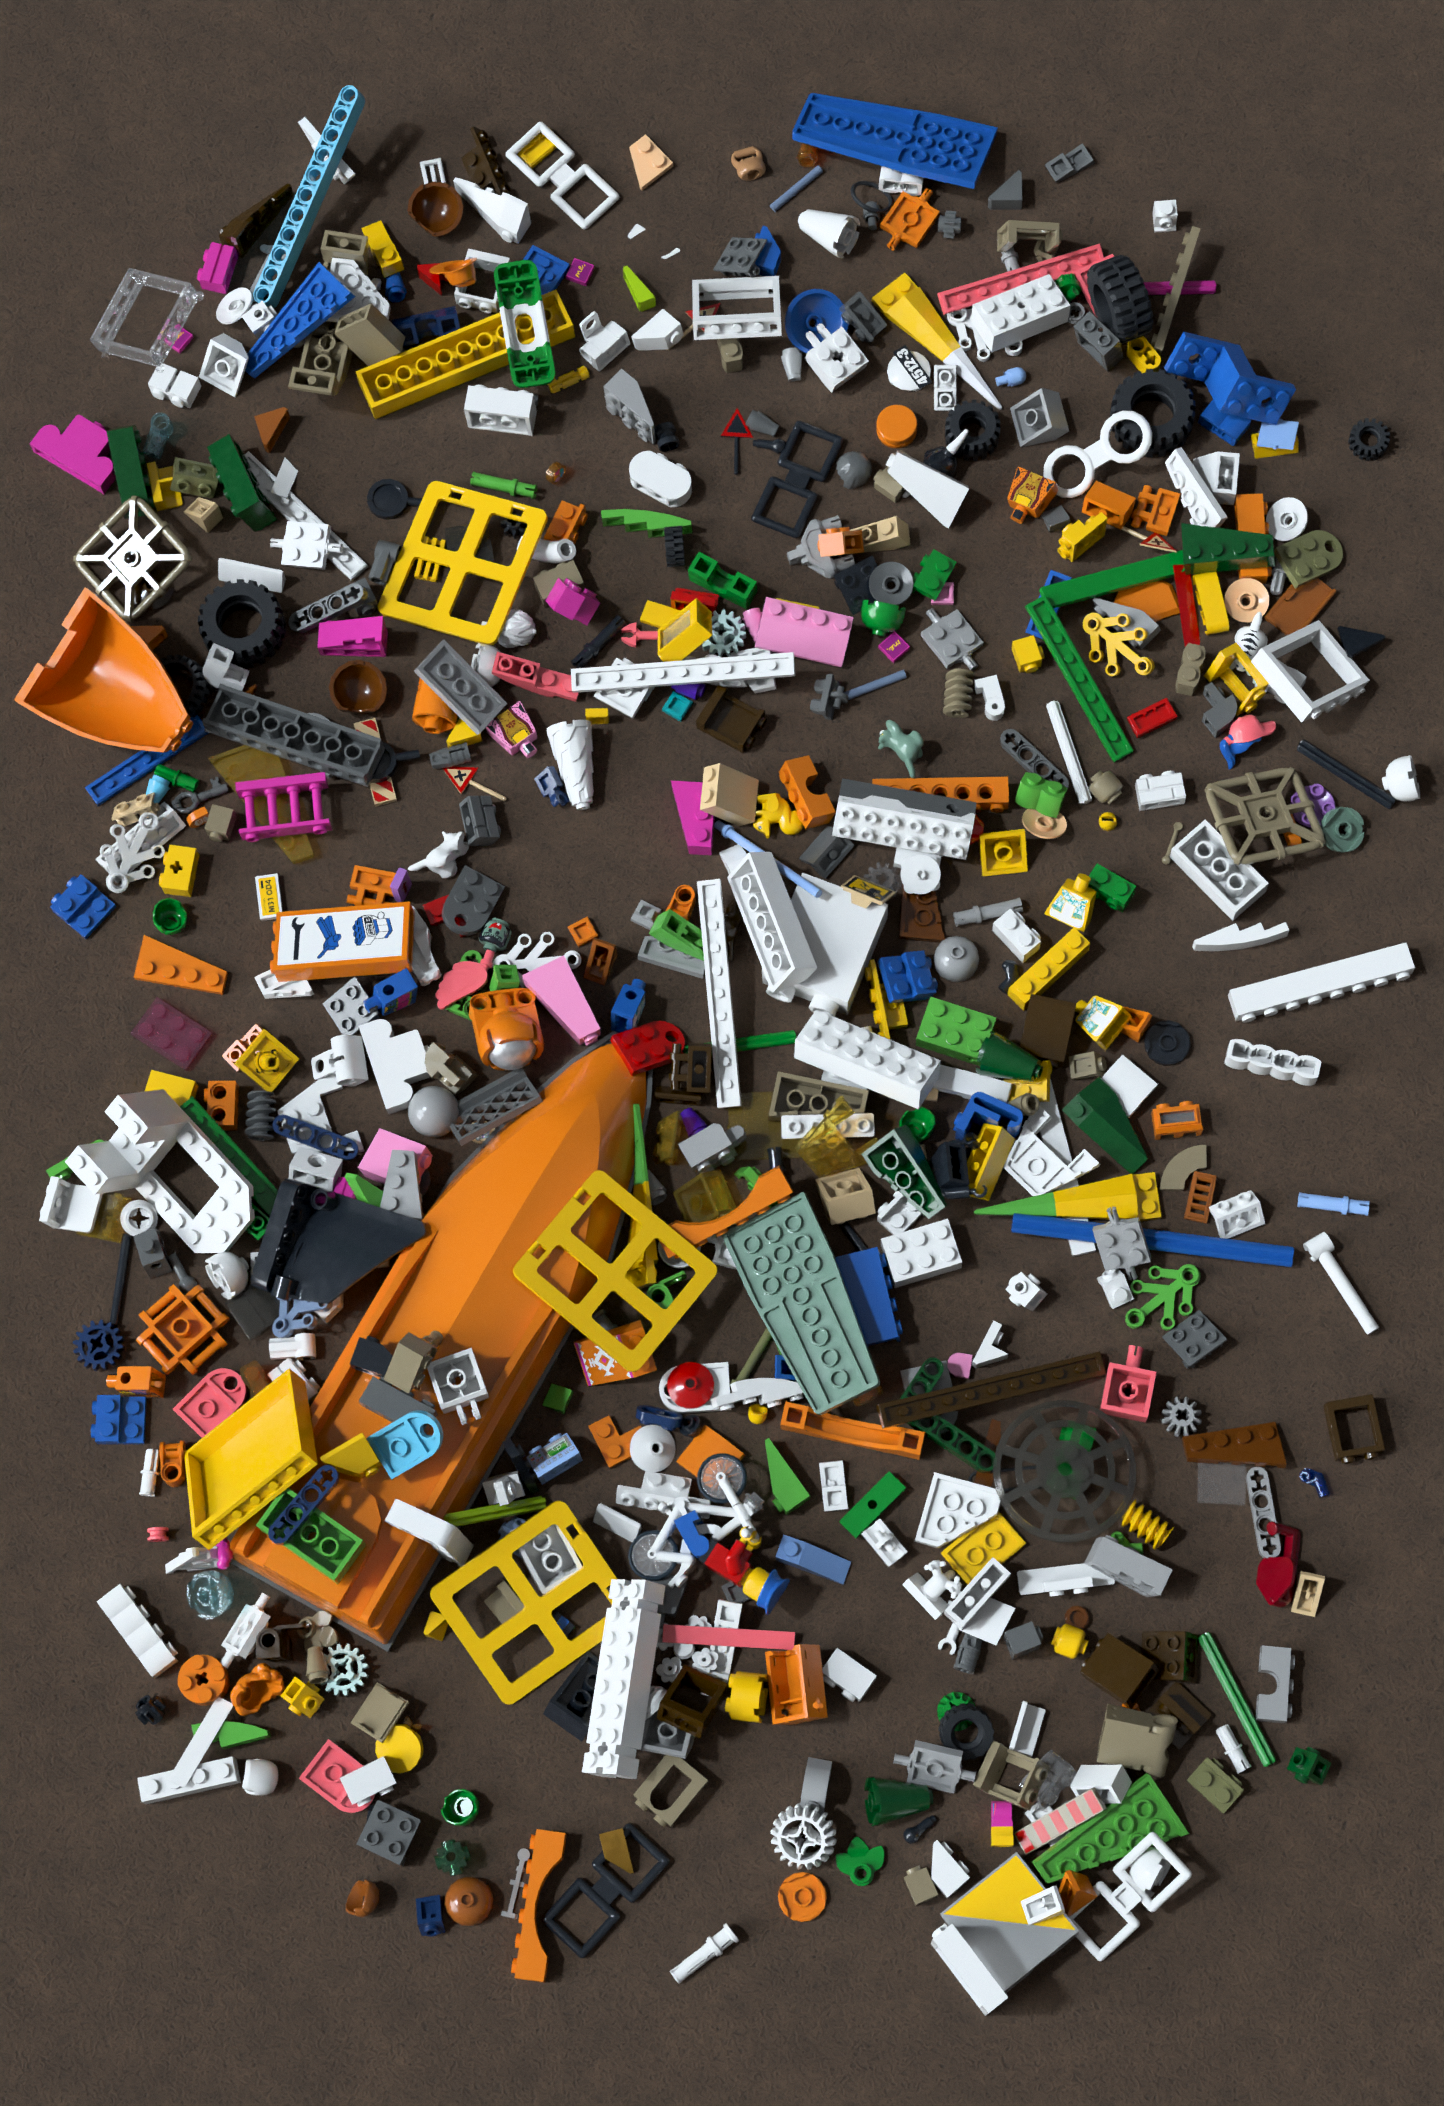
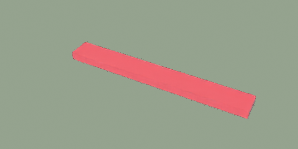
(974, 292)

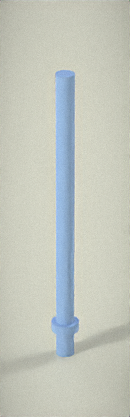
(728, 832)

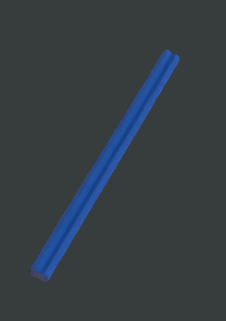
(1160, 1240)

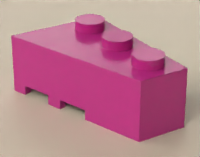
(696, 824)

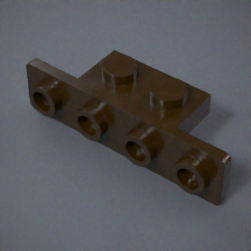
(483, 165)

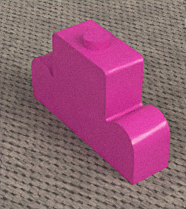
(78, 451)

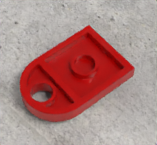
(646, 1045)

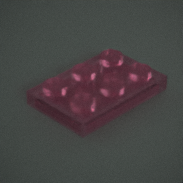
(171, 1034)

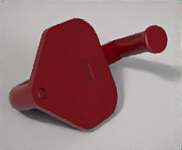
(1278, 1574)

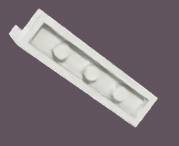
(168, 826)

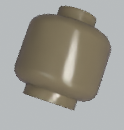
(1106, 787)

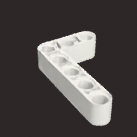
(440, 1534)

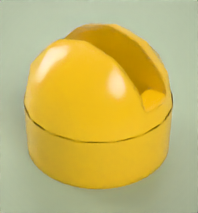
(1108, 825)
(757, 1413)

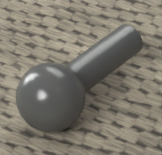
(186, 1282)

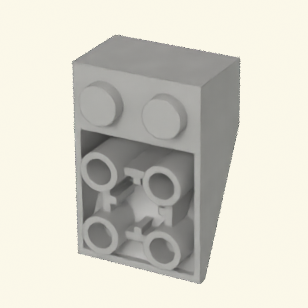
(626, 400)

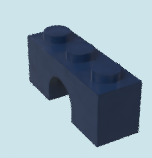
(426, 324)

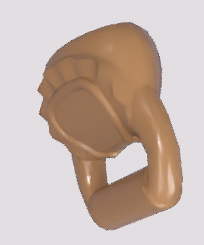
(751, 167)

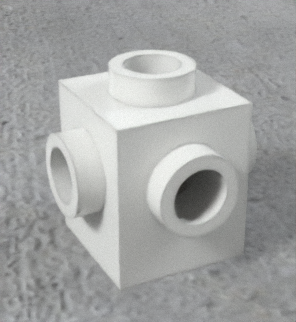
(259, 318)
(1025, 1291)

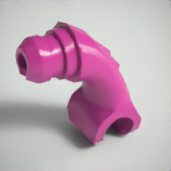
(225, 1554)

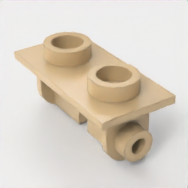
(126, 812)

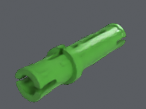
(505, 485)

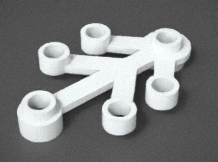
(981, 345)
(130, 855)
(532, 961)

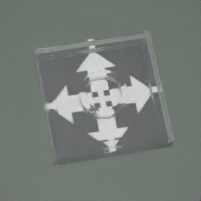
(1221, 1484)

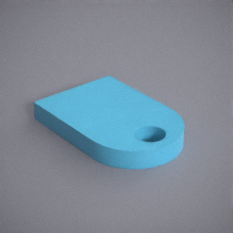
(405, 1442)

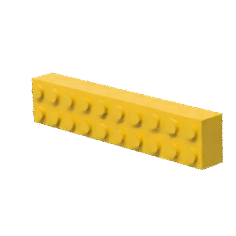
(454, 358)

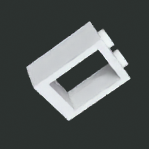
(487, 262)

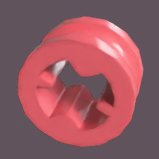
(158, 1534)

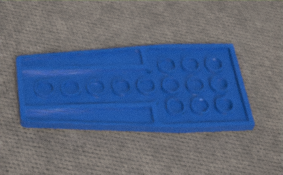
(897, 138)

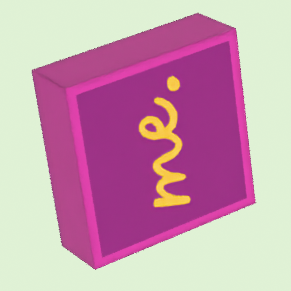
(580, 272)
(182, 341)
(894, 647)

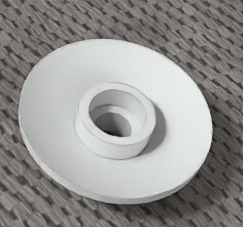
(234, 305)
(1280, 514)
(642, 1452)

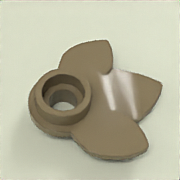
(321, 1632)

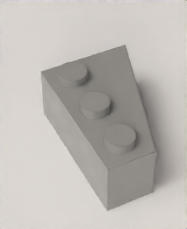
(1128, 1566)

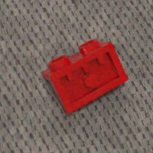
(682, 597)

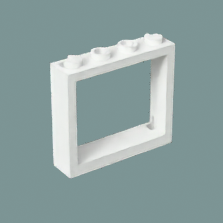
(737, 324)
(1290, 691)
(967, 1968)

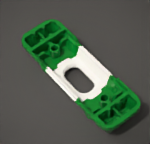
(520, 294)

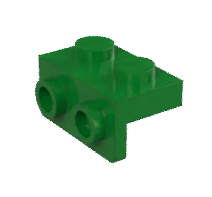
(933, 574)

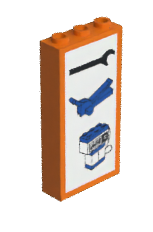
(343, 941)

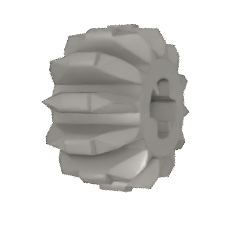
(1171, 1416)

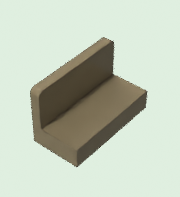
(504, 1603)

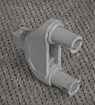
(808, 552)

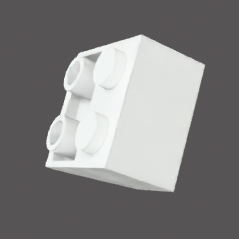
(1220, 474)

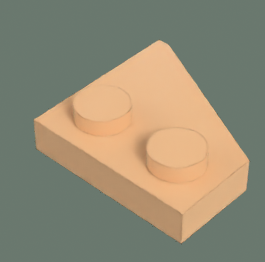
(648, 161)

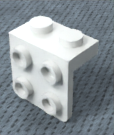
(70, 1206)

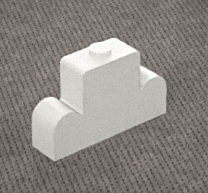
(395, 1062)

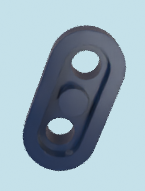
(652, 1415)

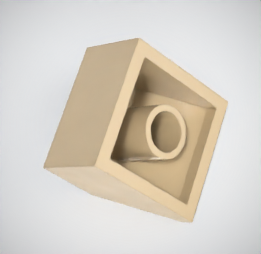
(845, 1196)

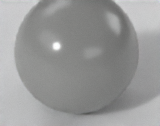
(433, 1111)

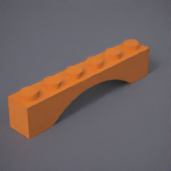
(768, 1189)
(890, 1440)
(547, 1854)

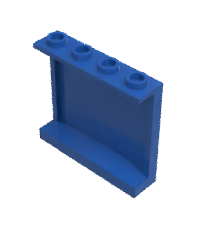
(870, 1295)

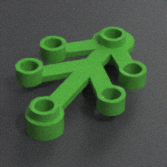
(1165, 1293)

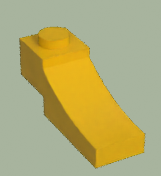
(383, 249)

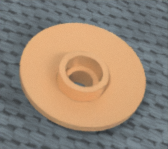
(1248, 589)
(1044, 826)

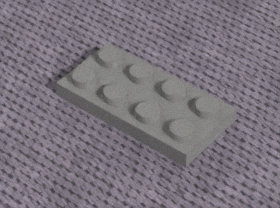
(460, 687)

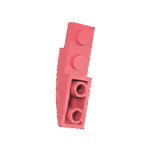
(532, 677)

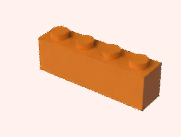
(1250, 518)

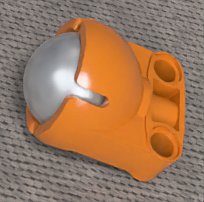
(506, 1029)

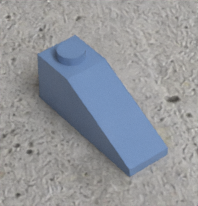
(812, 1559)

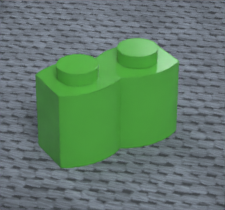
(1041, 794)

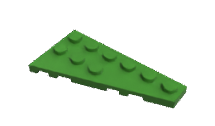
(1112, 1832)

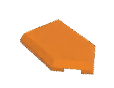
(1155, 599)

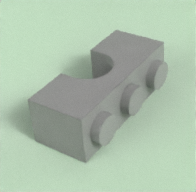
(1278, 1663)

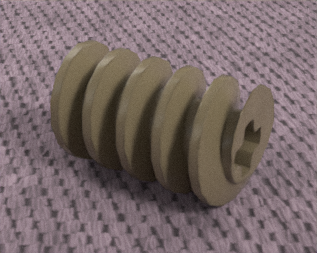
(956, 691)

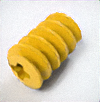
(1146, 1525)

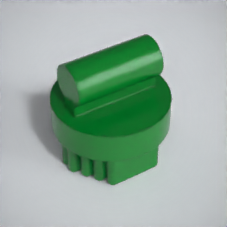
(1069, 286)

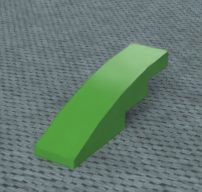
(644, 520)

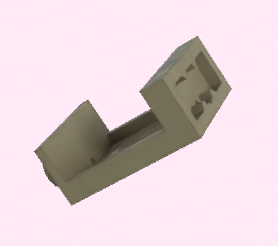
(1028, 230)
(993, 1767)
(671, 1814)

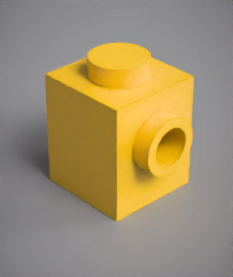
(1027, 654)

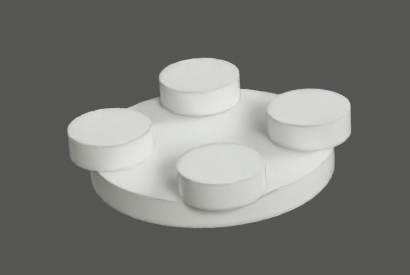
(920, 874)

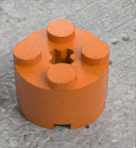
(208, 1667)

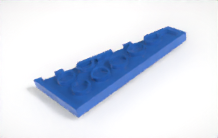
(305, 311)

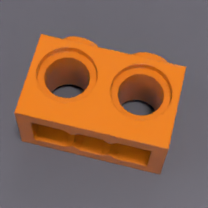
(226, 1105)

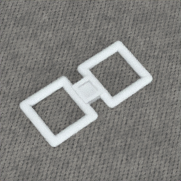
(562, 175)
(1129, 1894)

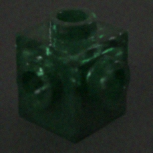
(461, 1861)

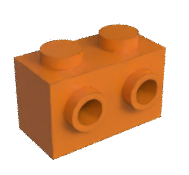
(1110, 503)
(840, 542)

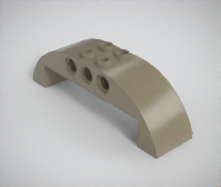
(325, 355)

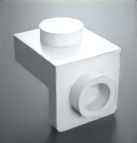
(1115, 1287)

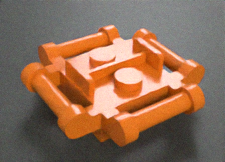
(182, 1329)

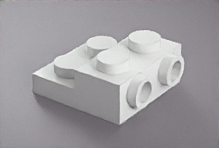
(624, 700)

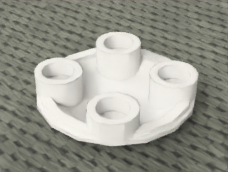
(899, 376)

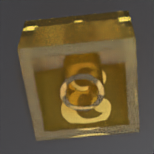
(704, 1197)

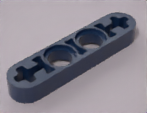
(314, 1140)
(301, 1503)

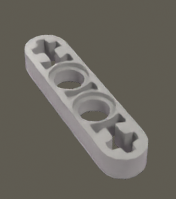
(1262, 1513)

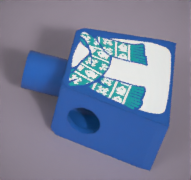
(628, 1006)

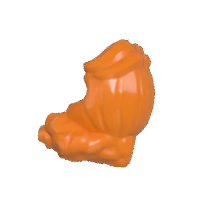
(256, 1689)

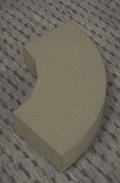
(1182, 1167)

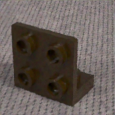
(1173, 1654)

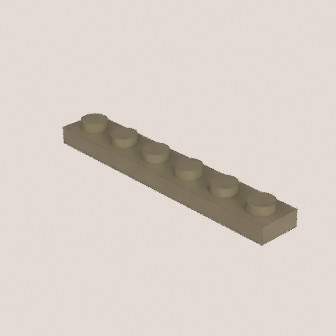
(1177, 282)

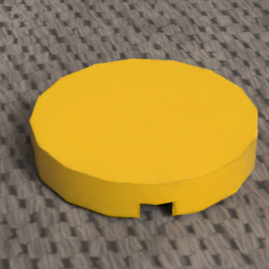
(401, 1749)

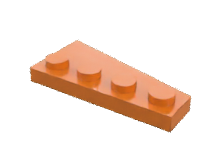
(175, 968)

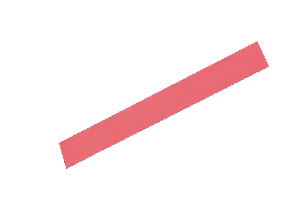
(728, 1637)

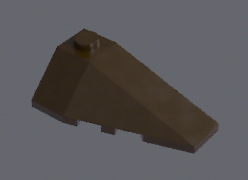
(249, 225)

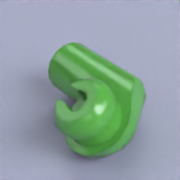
(1124, 1542)

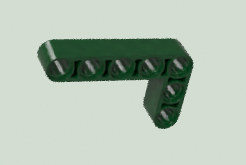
(939, 1423)

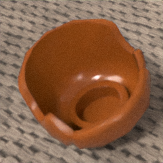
(355, 1899)

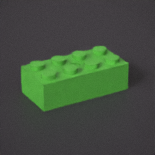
(332, 1548)

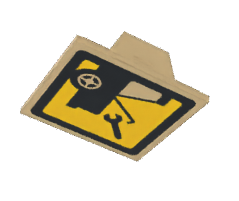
(865, 892)

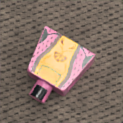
(514, 731)

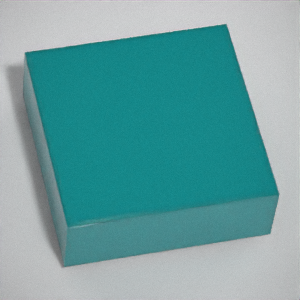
(677, 706)

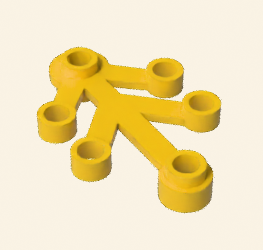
(1114, 642)

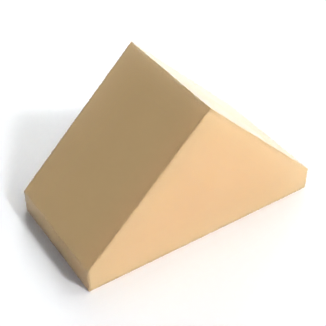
(204, 513)
(1307, 1593)

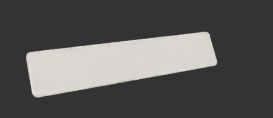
(200, 1742)

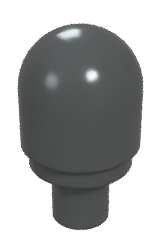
(870, 217)

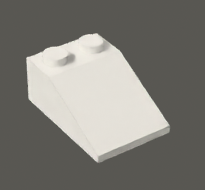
(549, 1558)

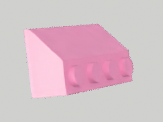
(804, 631)

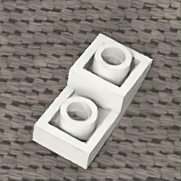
(944, 387)

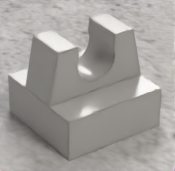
(645, 914)

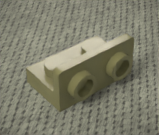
(194, 478)
(1215, 1784)

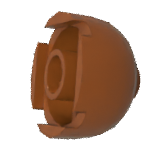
(469, 1901)

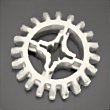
(821, 1837)

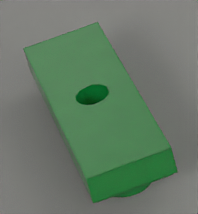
(883, 1494)

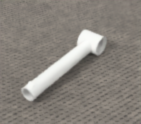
(1321, 1248)

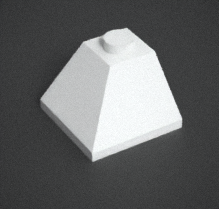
(224, 364)

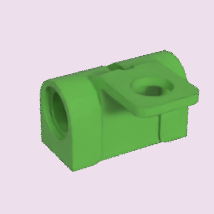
(661, 1291)

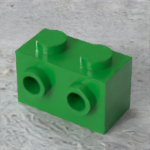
(1111, 888)

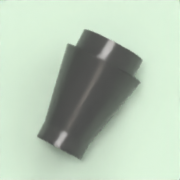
(761, 423)

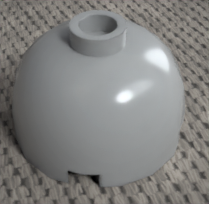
(956, 959)

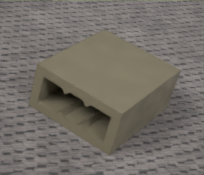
(370, 335)

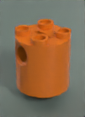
(431, 711)

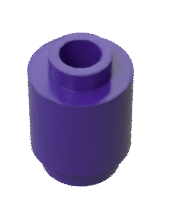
(690, 690)

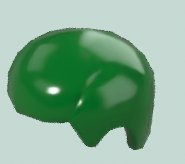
(167, 909)
(922, 1119)
(468, 1803)

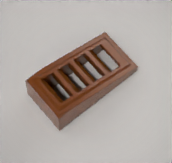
(1204, 1177)

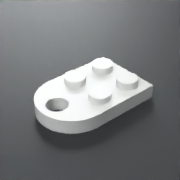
(720, 1375)

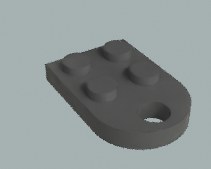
(471, 900)

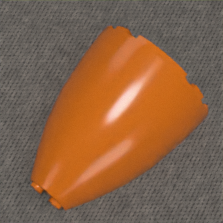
(107, 683)

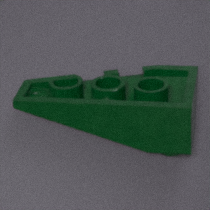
(1103, 1119)
(904, 1166)

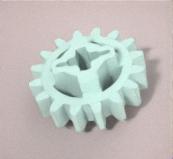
(731, 637)
(349, 1661)

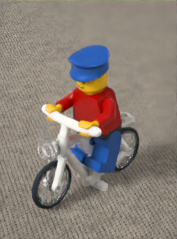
(720, 1480)

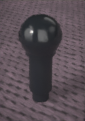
(776, 445)
(913, 1833)

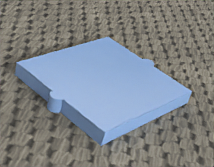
(1279, 435)

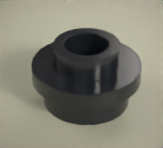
(691, 1426)

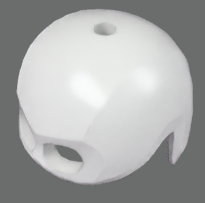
(260, 1777)

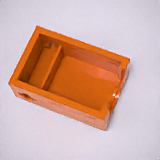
(796, 1684)

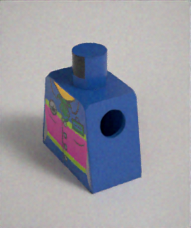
(393, 993)

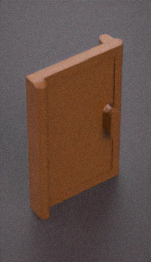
(1302, 606)

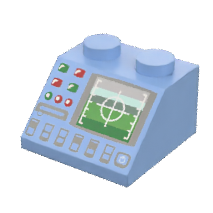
(554, 1457)

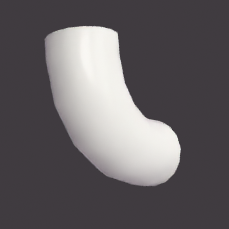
(553, 551)

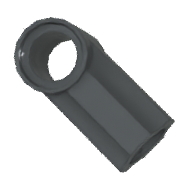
(385, 558)

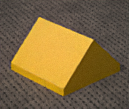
(1003, 852)

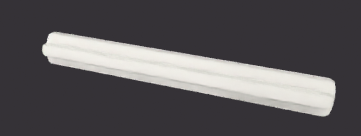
(1069, 753)

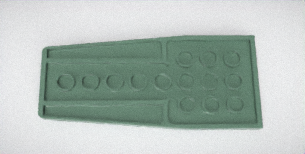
(804, 1302)

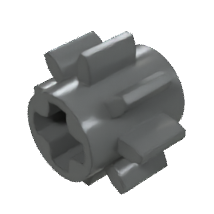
(949, 224)

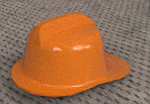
(457, 272)

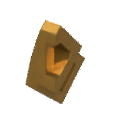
(616, 1849)

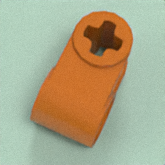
(680, 907)
(171, 1459)

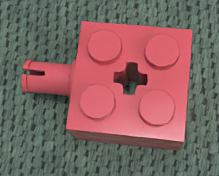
(1131, 1377)

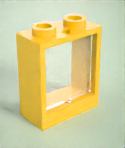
(684, 632)

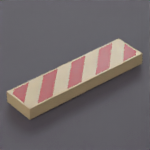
(382, 792)

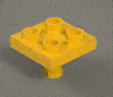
(281, 1061)

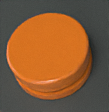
(896, 426)

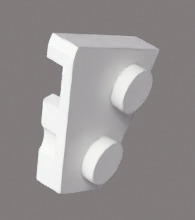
(273, 989)

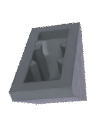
(1008, 195)

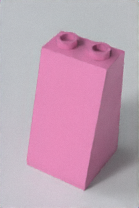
(563, 999)

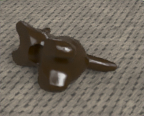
(732, 922)

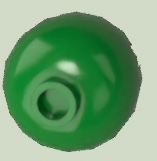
(882, 617)

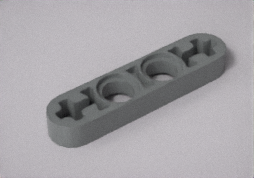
(328, 609)
(1037, 759)

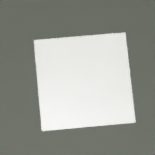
(989, 1621)

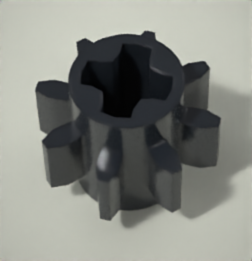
(513, 530)
(150, 1709)

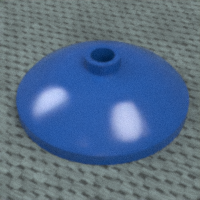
(816, 305)

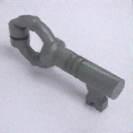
(217, 789)

